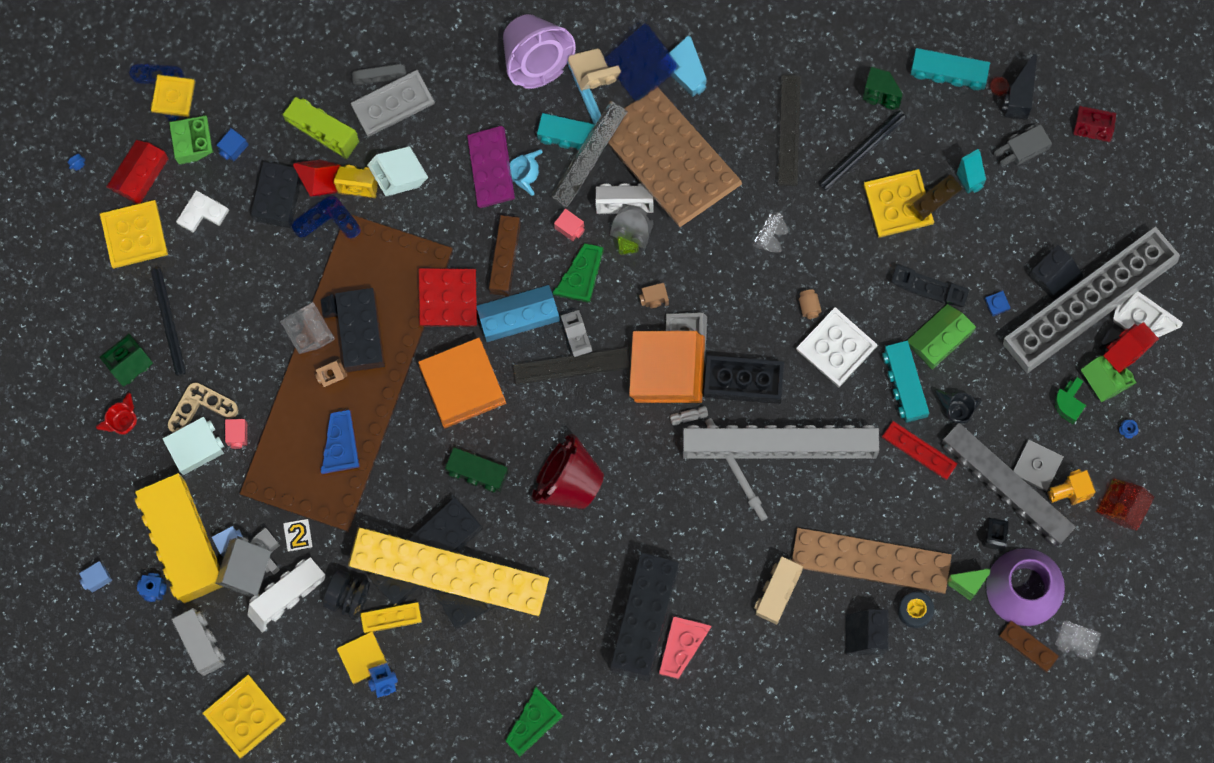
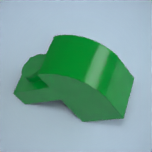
(1065, 403)

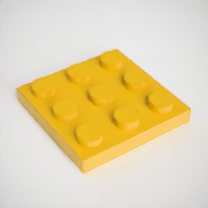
(891, 202)
(134, 234)
(244, 716)

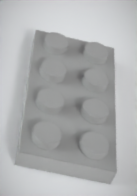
(392, 103)

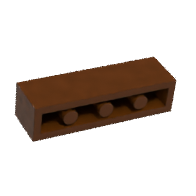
(505, 255)

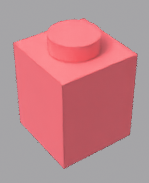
(569, 225)
(236, 433)

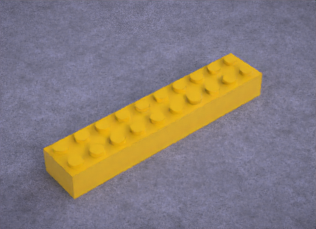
(448, 571)

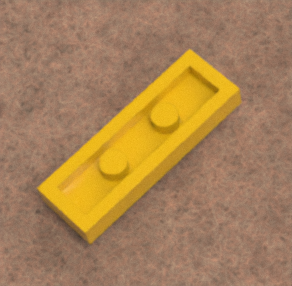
(391, 617)

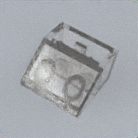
(307, 329)

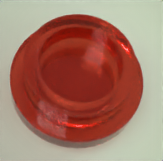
(999, 86)

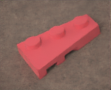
(682, 644)

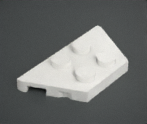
(1141, 309)

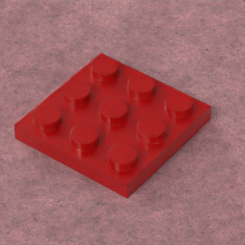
(447, 297)

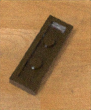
(936, 197)

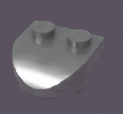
(632, 225)

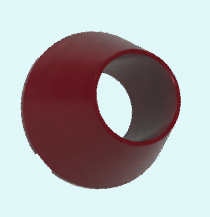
(568, 476)

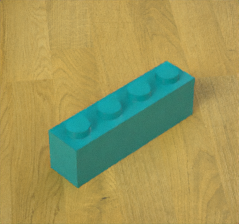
(950, 69)
(906, 381)

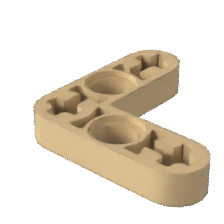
(195, 401)

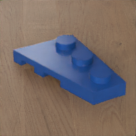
(341, 444)

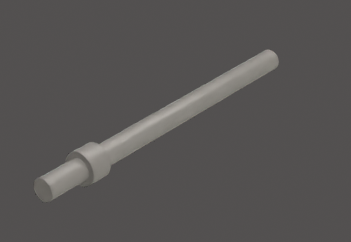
(754, 501)

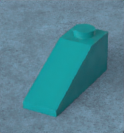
(972, 172)

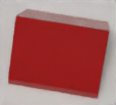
(317, 176)

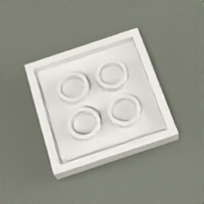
(836, 347)

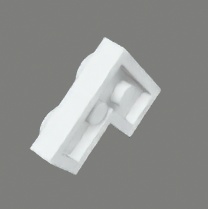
(200, 207)

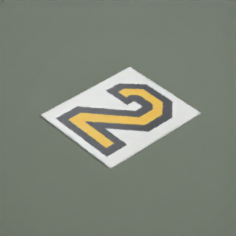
(297, 535)

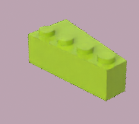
(321, 127)

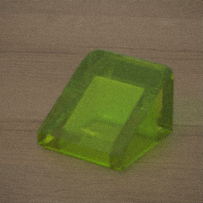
(627, 246)

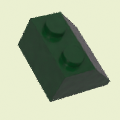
(126, 360)

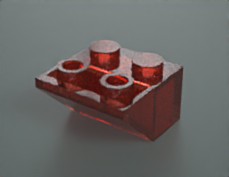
(1125, 504)

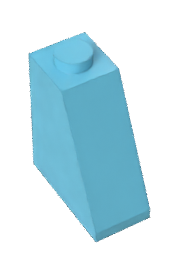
(690, 73)

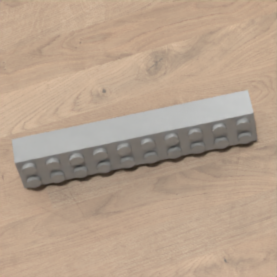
(1091, 300)
(781, 442)

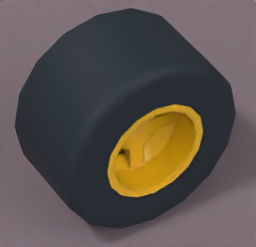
(921, 605)

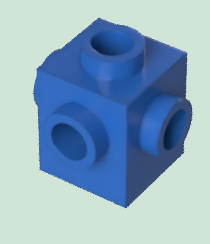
(158, 590)
(382, 680)

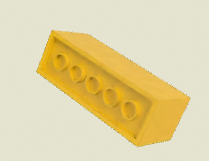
(179, 538)

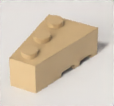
(778, 590)

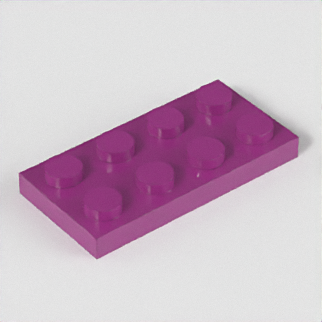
(491, 167)

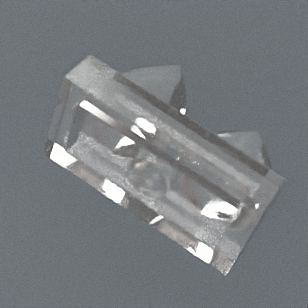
(765, 239)

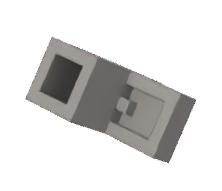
(576, 333)
(271, 544)

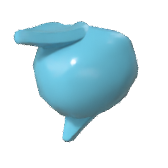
(525, 170)

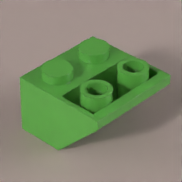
(191, 139)
(1106, 379)

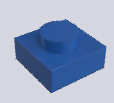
(997, 303)

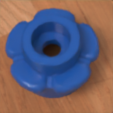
(76, 162)
(1132, 425)

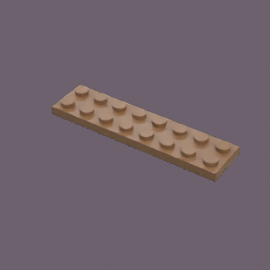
(872, 560)

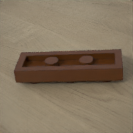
(1029, 646)

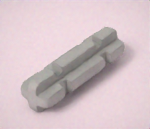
(689, 415)

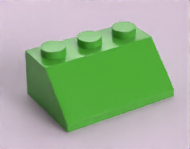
(941, 335)

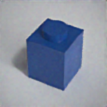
(232, 145)

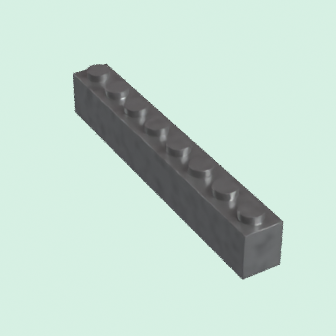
(1008, 485)

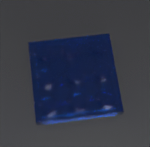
(642, 62)

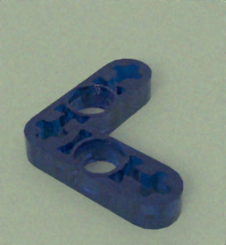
(166, 71)
(331, 213)

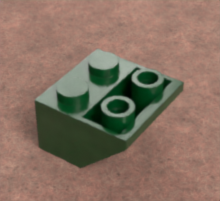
(882, 89)

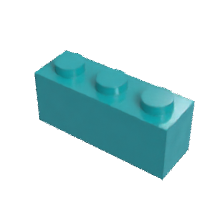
(563, 131)

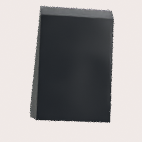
(996, 534)

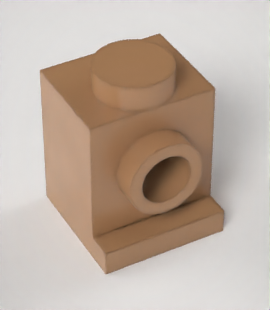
(654, 296)
(322, 373)

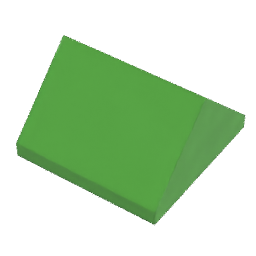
(968, 583)

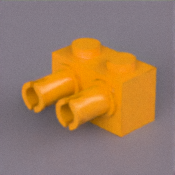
(1076, 488)

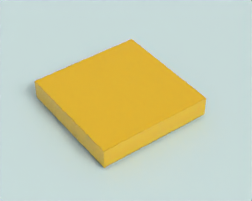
(173, 95)
(361, 656)

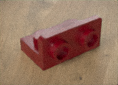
(1095, 124)

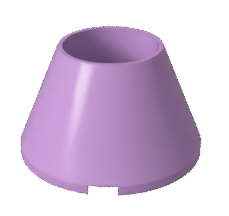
(536, 51)

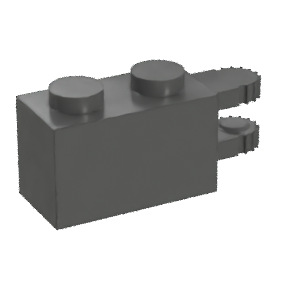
(1025, 146)

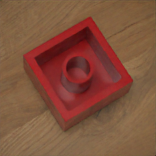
(1130, 346)

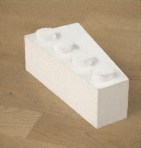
(284, 593)

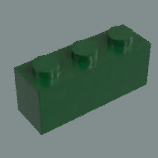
(476, 470)

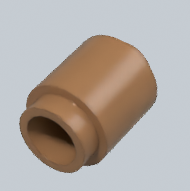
(809, 304)

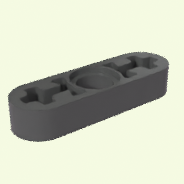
(378, 74)

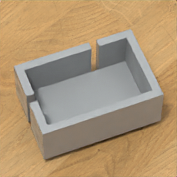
(199, 641)

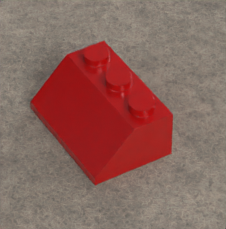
(138, 171)

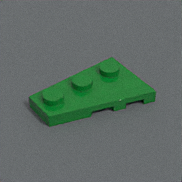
(534, 722)

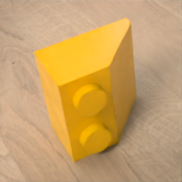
(356, 181)

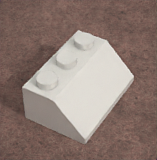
(613, 198)

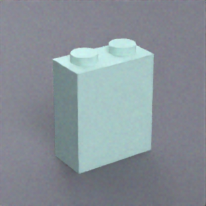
(397, 171)
(194, 445)

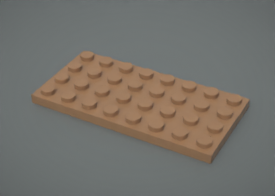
(671, 158)

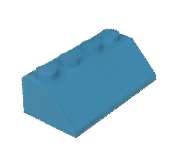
(518, 313)

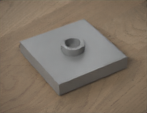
(1038, 465)

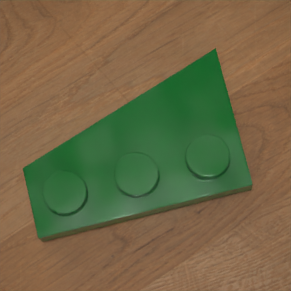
(582, 275)

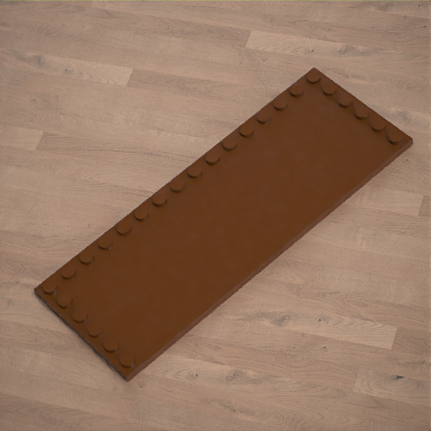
(295, 436)

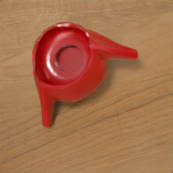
(119, 417)

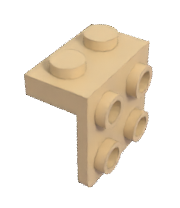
(592, 69)

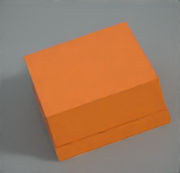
(667, 367)
(462, 383)

